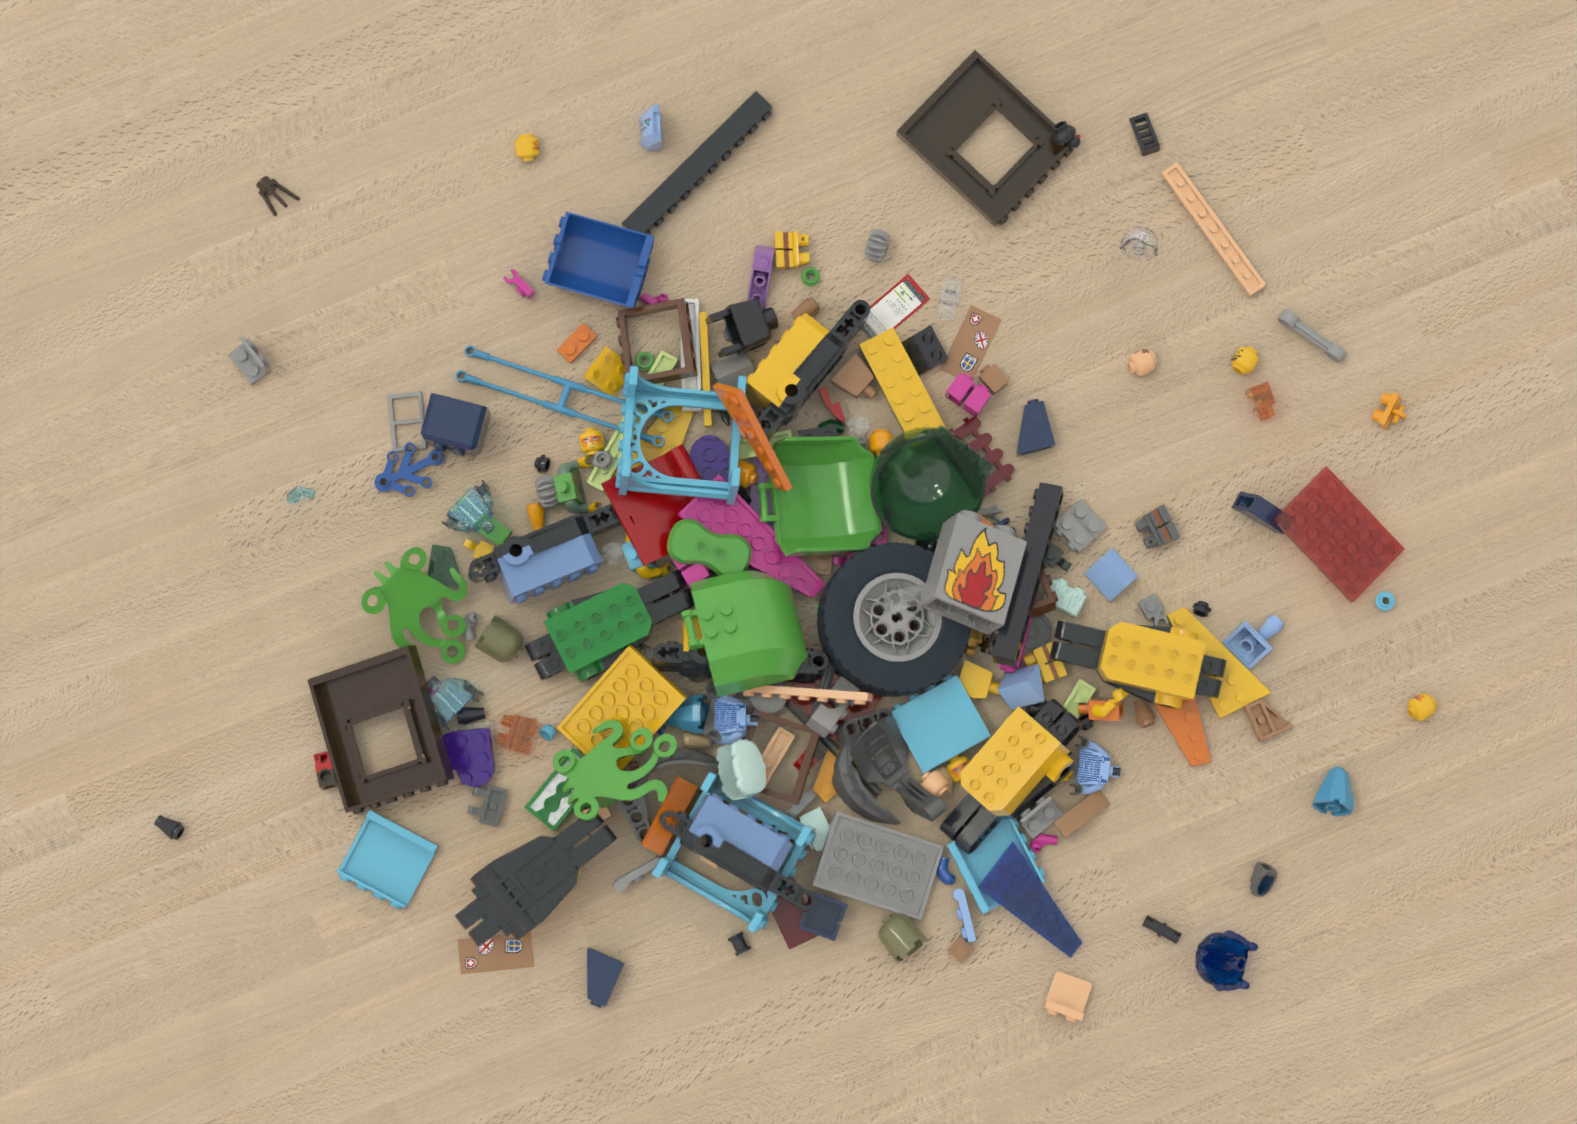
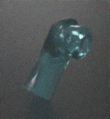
(298, 493)

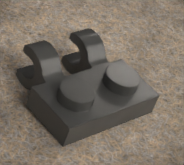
(492, 805)

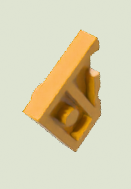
(823, 784)

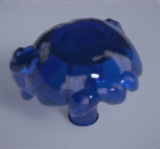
(1223, 960)

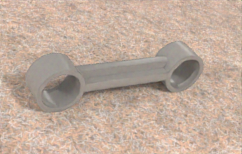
(1331, 349)

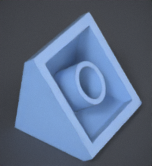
(1111, 574)
(1247, 645)
(1022, 687)

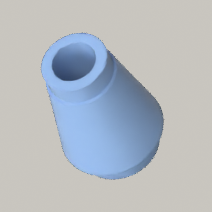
(1271, 627)

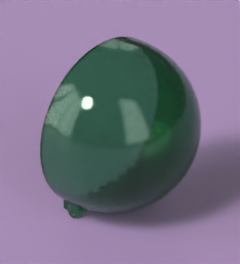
(925, 481)

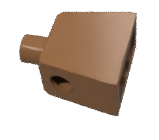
(855, 378)

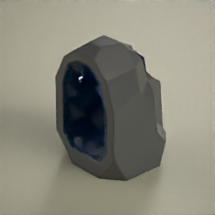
(1262, 879)

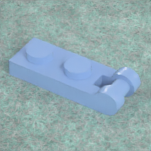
(964, 915)

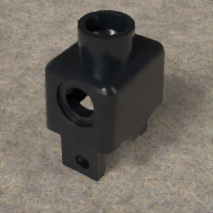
(746, 326)

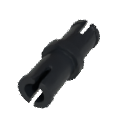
(1162, 929)

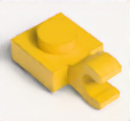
(480, 550)

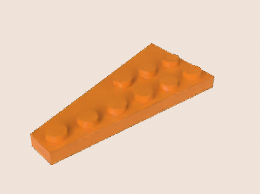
(750, 428)
(1187, 730)

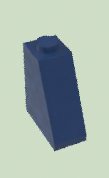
(1035, 429)
(1258, 510)
(601, 976)

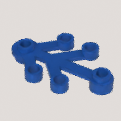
(405, 471)

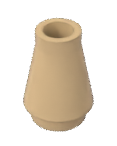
(694, 741)

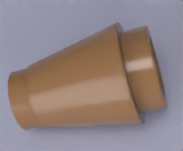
(807, 306)
(1144, 714)

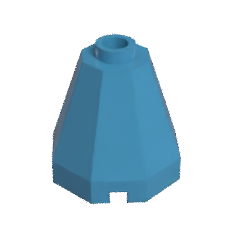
(691, 714)
(1335, 794)

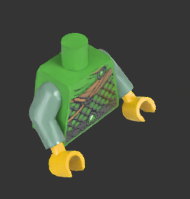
(570, 487)

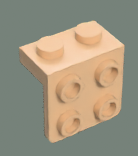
(1067, 996)

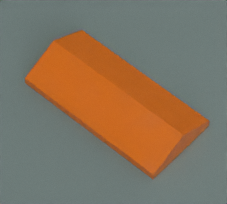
(680, 797)

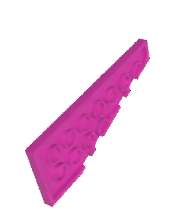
(766, 553)

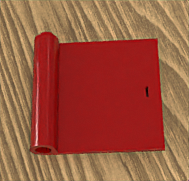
(652, 513)

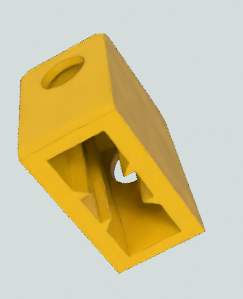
(977, 681)

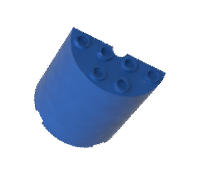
(599, 260)

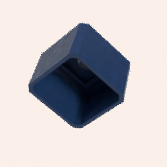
(455, 425)

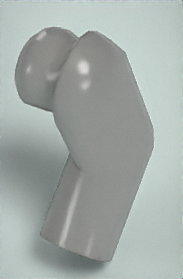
(471, 620)

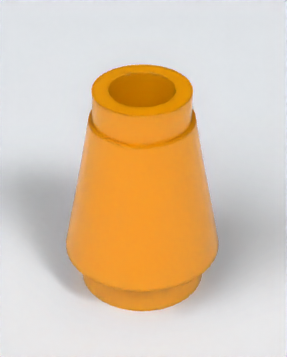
(536, 515)

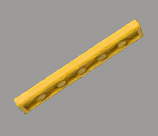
(705, 365)

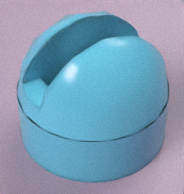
(547, 732)

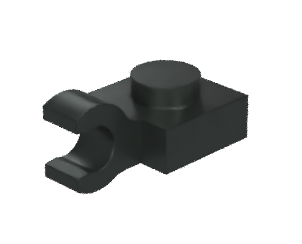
(1054, 557)

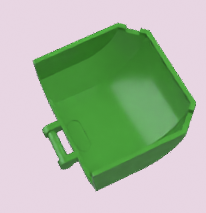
(829, 500)
(746, 630)

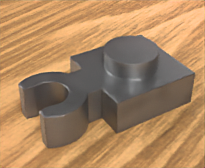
(1151, 608)

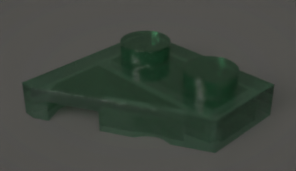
(440, 562)

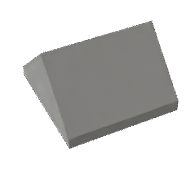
(730, 368)

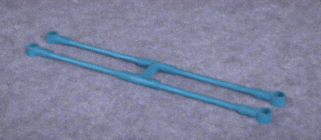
(560, 407)

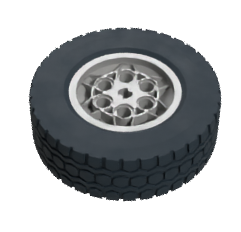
(849, 624)

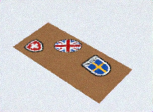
(971, 343)
(495, 954)

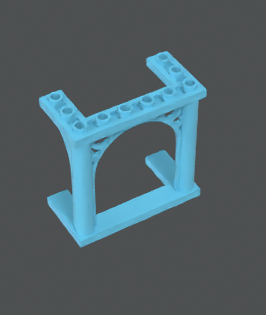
(641, 391)
(754, 915)

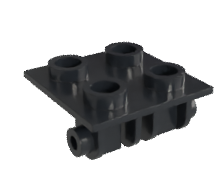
(925, 350)

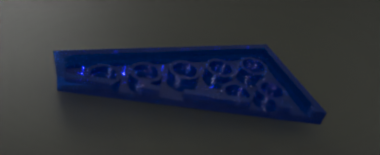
(1022, 894)

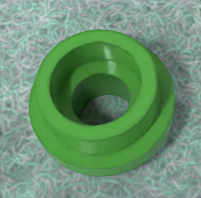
(810, 270)
(640, 357)

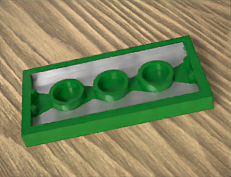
(550, 801)

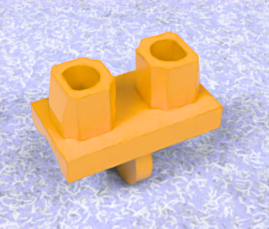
(1392, 403)

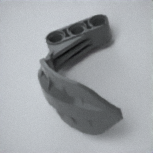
(882, 757)
(846, 778)
(641, 804)

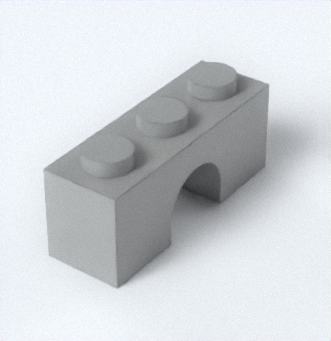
(825, 719)

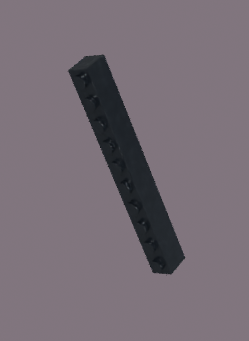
(699, 165)
(1038, 537)

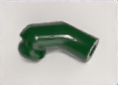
(839, 426)

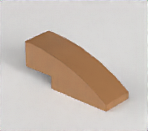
(1081, 813)

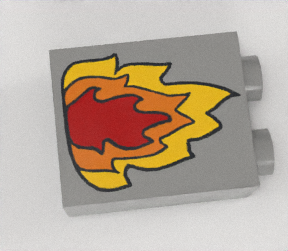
(973, 572)

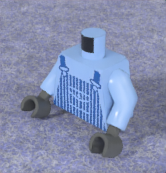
(730, 719)
(1092, 768)

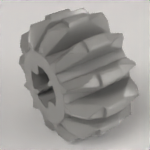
(877, 245)
(546, 491)

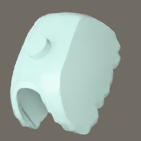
(741, 769)

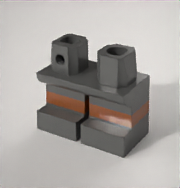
(1154, 520)

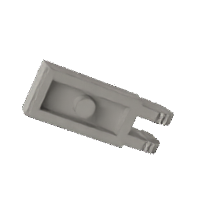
(636, 874)

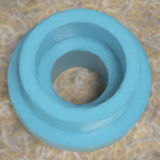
(1379, 603)

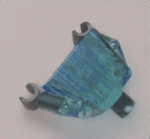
(472, 511)
(450, 697)

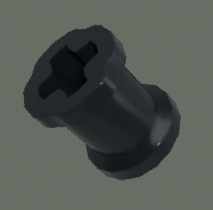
(739, 943)

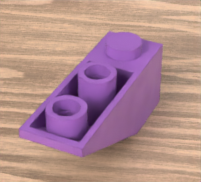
(761, 274)

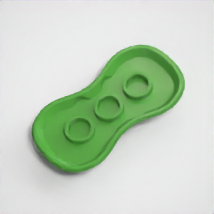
(695, 544)

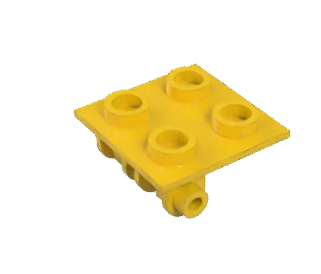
(606, 372)

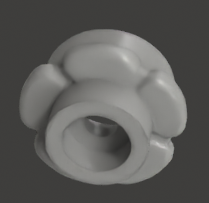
(602, 454)

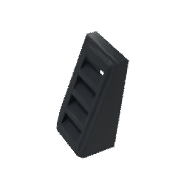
(1148, 145)

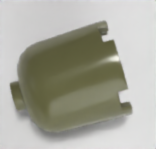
(500, 641)
(900, 936)

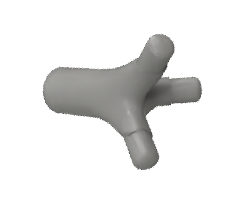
(990, 512)

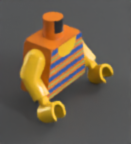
(1105, 708)

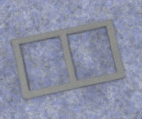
(402, 422)

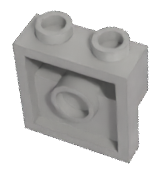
(1079, 526)

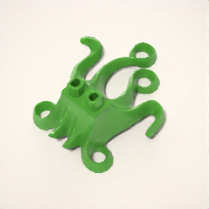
(409, 593)
(597, 778)

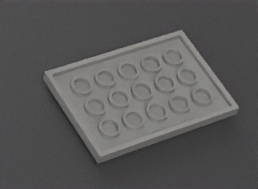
(877, 865)

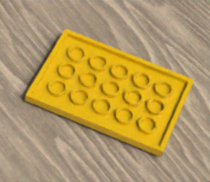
(629, 693)

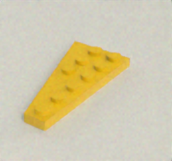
(671, 432)
(1238, 683)

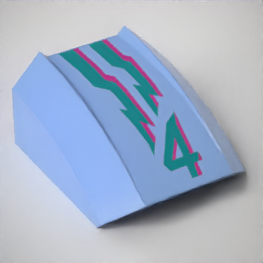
(651, 129)

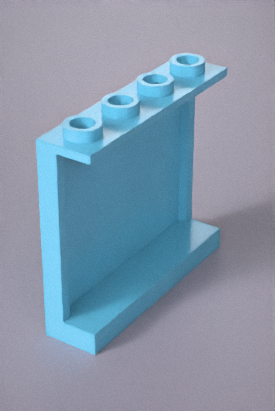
(940, 723)
(387, 860)
(979, 863)

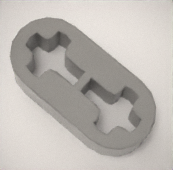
(804, 801)

